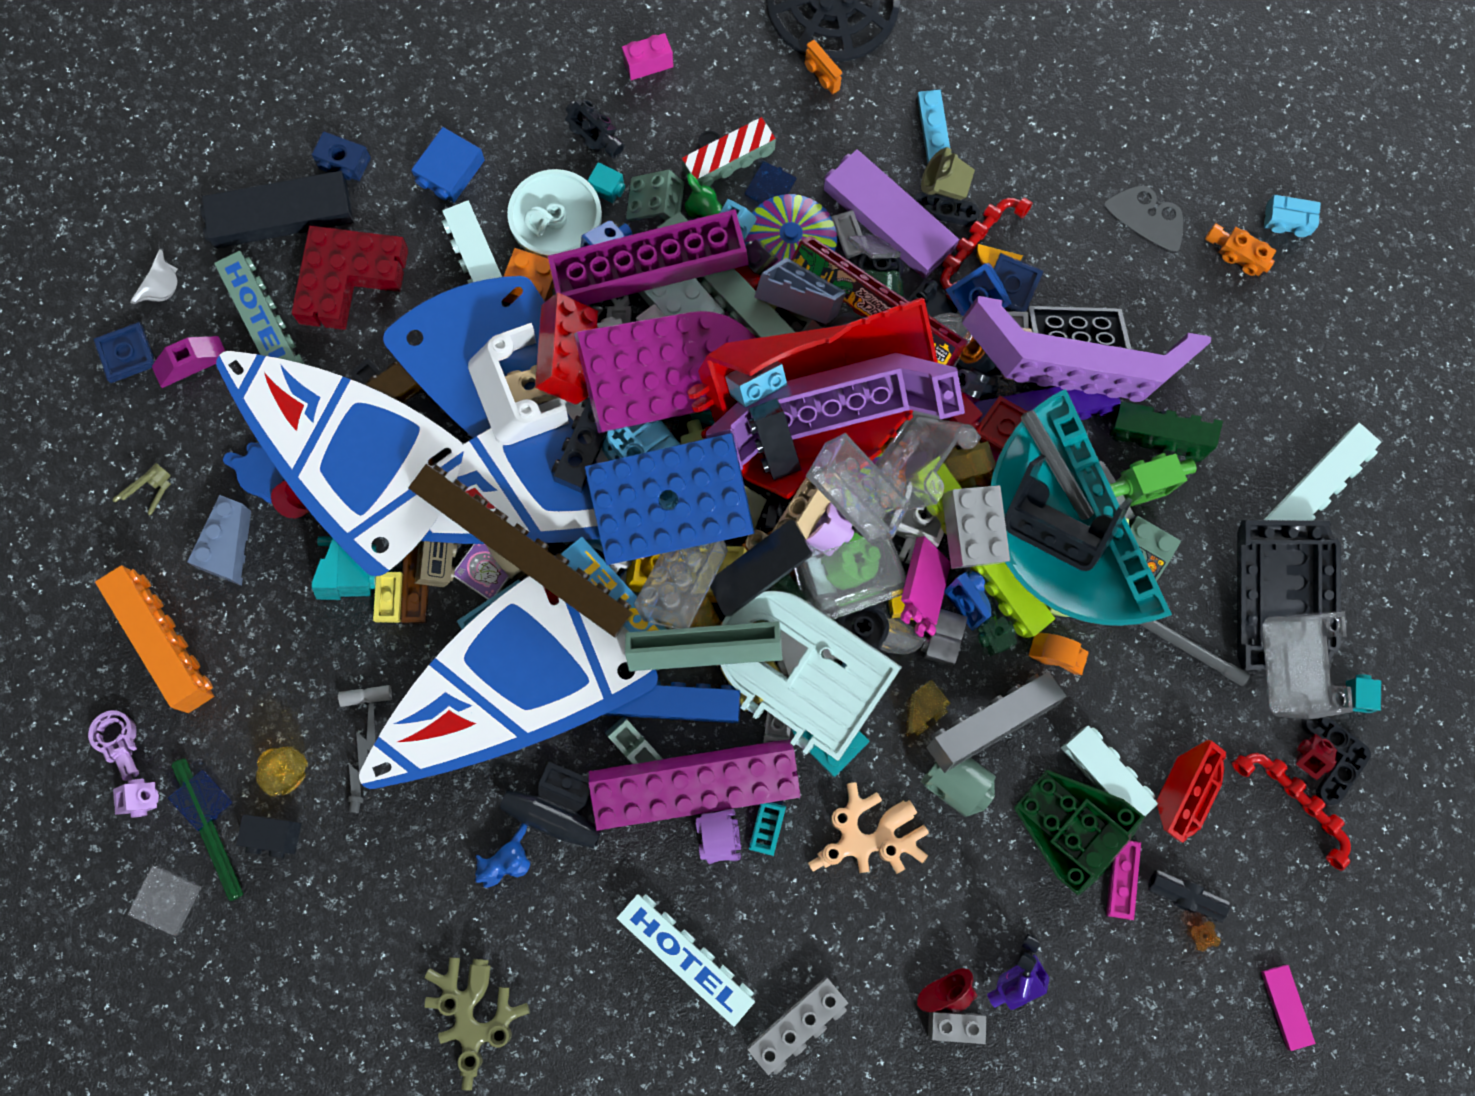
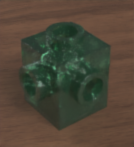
(992, 642)

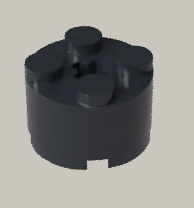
(876, 625)

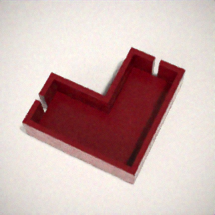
(335, 264)

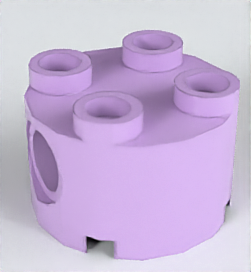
(830, 530)

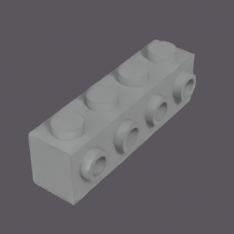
(797, 1025)

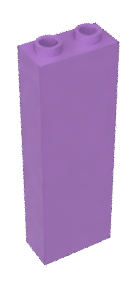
(890, 213)

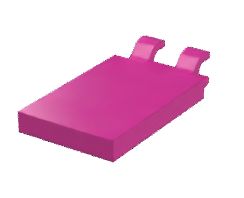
(925, 586)

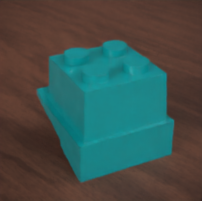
(339, 574)

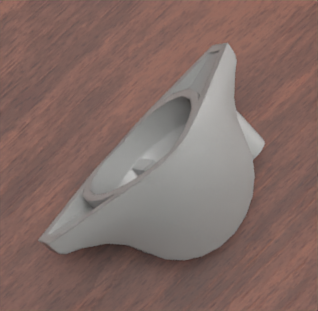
(159, 282)

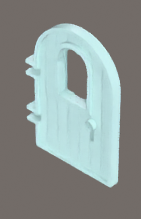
(819, 692)

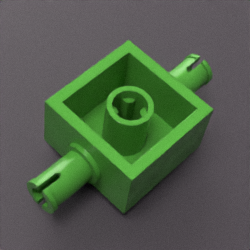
(1153, 479)

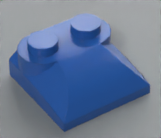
(969, 598)

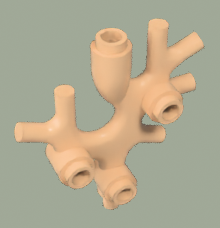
(862, 845)

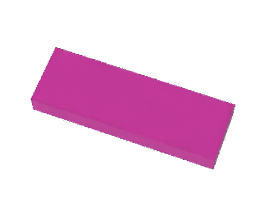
(1124, 882)
(1288, 1007)

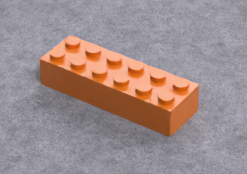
(155, 639)

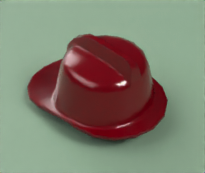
(287, 502)
(948, 993)

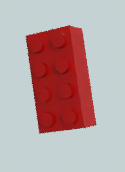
(558, 359)

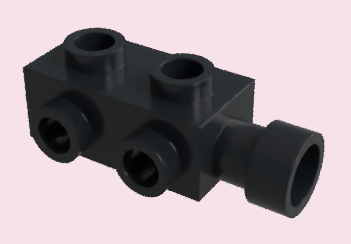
(594, 127)

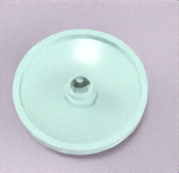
(565, 198)

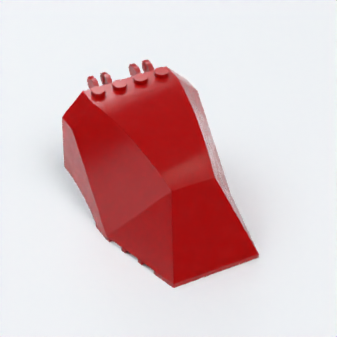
(804, 353)

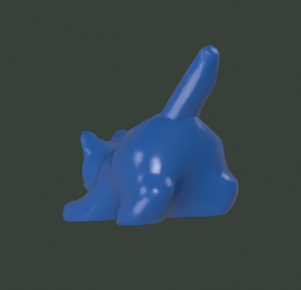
(508, 860)

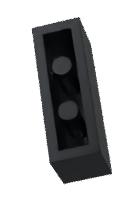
(773, 439)

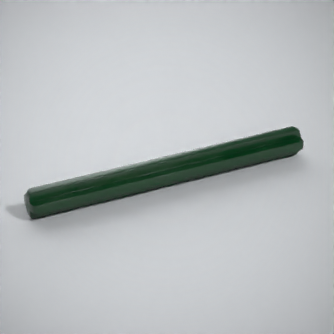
(210, 837)

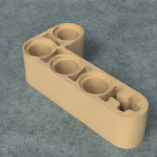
(804, 508)

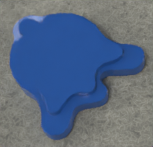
(255, 471)

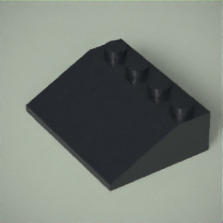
(1091, 325)

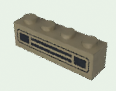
(435, 563)

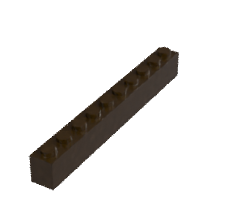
(520, 550)

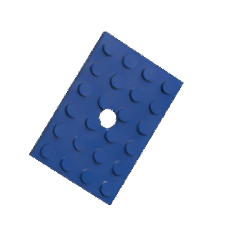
(708, 490)

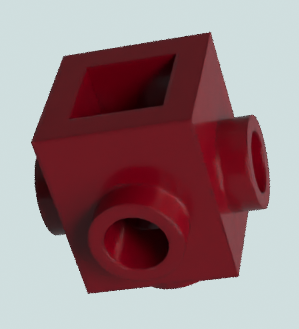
(1316, 756)

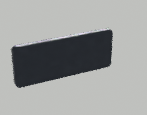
(760, 567)

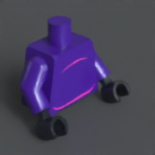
(1023, 981)

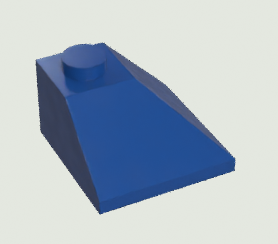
(982, 283)

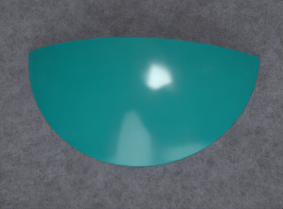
(1121, 584)

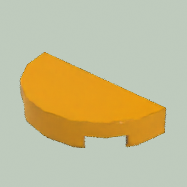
(990, 255)

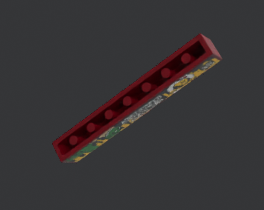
(869, 295)

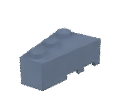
(800, 291)

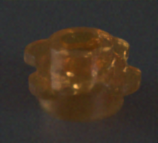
(1212, 939)

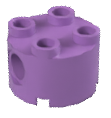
(719, 836)

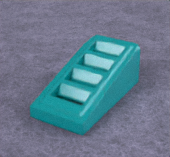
(763, 848)

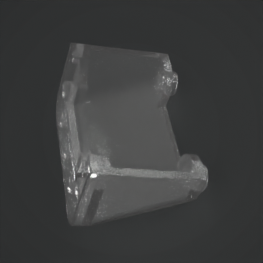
(919, 452)
(851, 577)

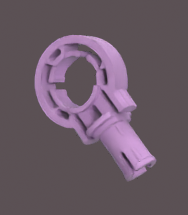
(118, 749)

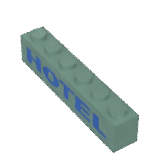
(256, 308)

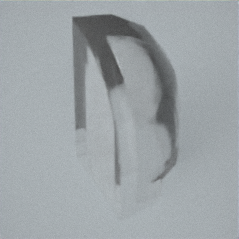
(901, 638)

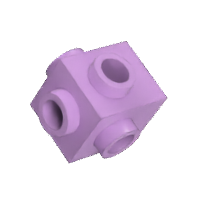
(135, 798)

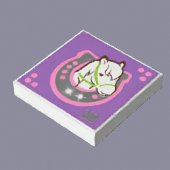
(481, 572)

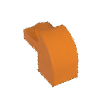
(1059, 651)

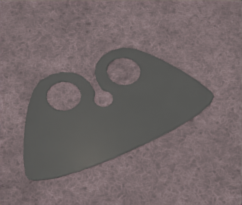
(1154, 228)

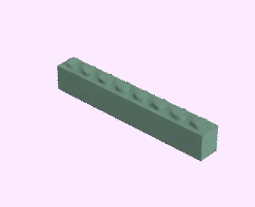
(738, 299)

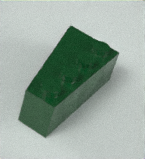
(1165, 431)

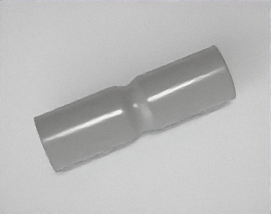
(369, 695)

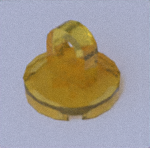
(280, 770)

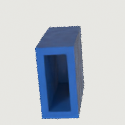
(448, 165)

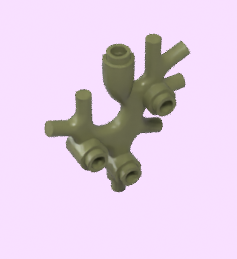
(466, 1029)

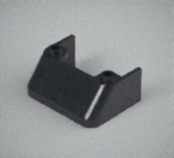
(1054, 531)

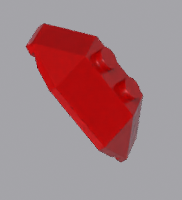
(1191, 790)

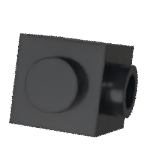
(759, 256)

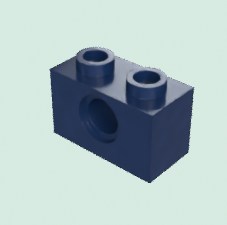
(332, 147)

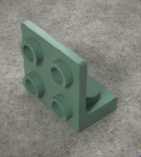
(655, 196)

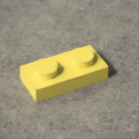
(388, 597)

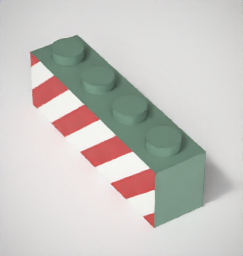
(730, 153)

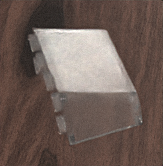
(1300, 665)

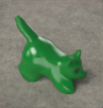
(702, 200)

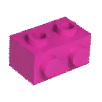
(647, 56)

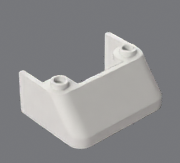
(509, 420)

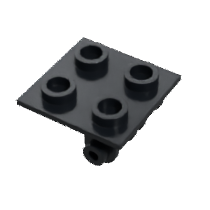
(935, 301)

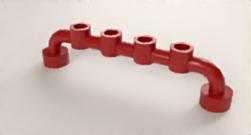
(979, 231)
(1312, 806)

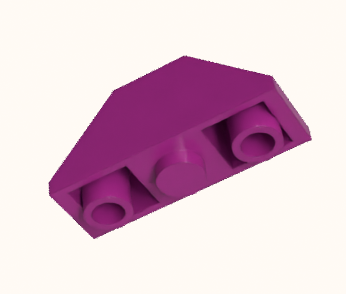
(186, 358)

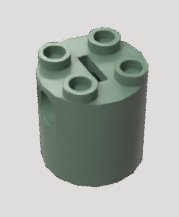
(964, 787)

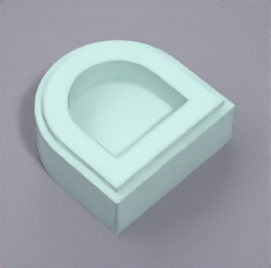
(537, 220)

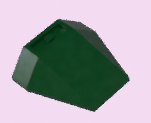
(1077, 827)

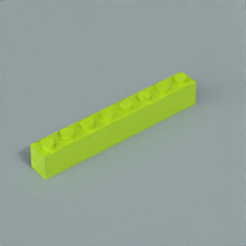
(1022, 608)

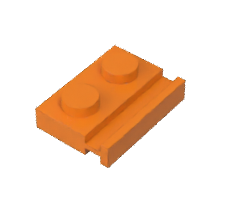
(823, 67)

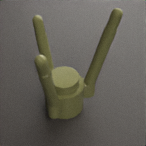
(156, 477)

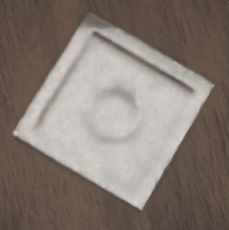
(164, 900)

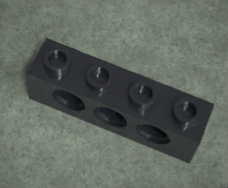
(575, 476)

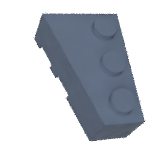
(223, 541)

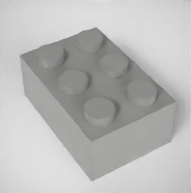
(975, 526)

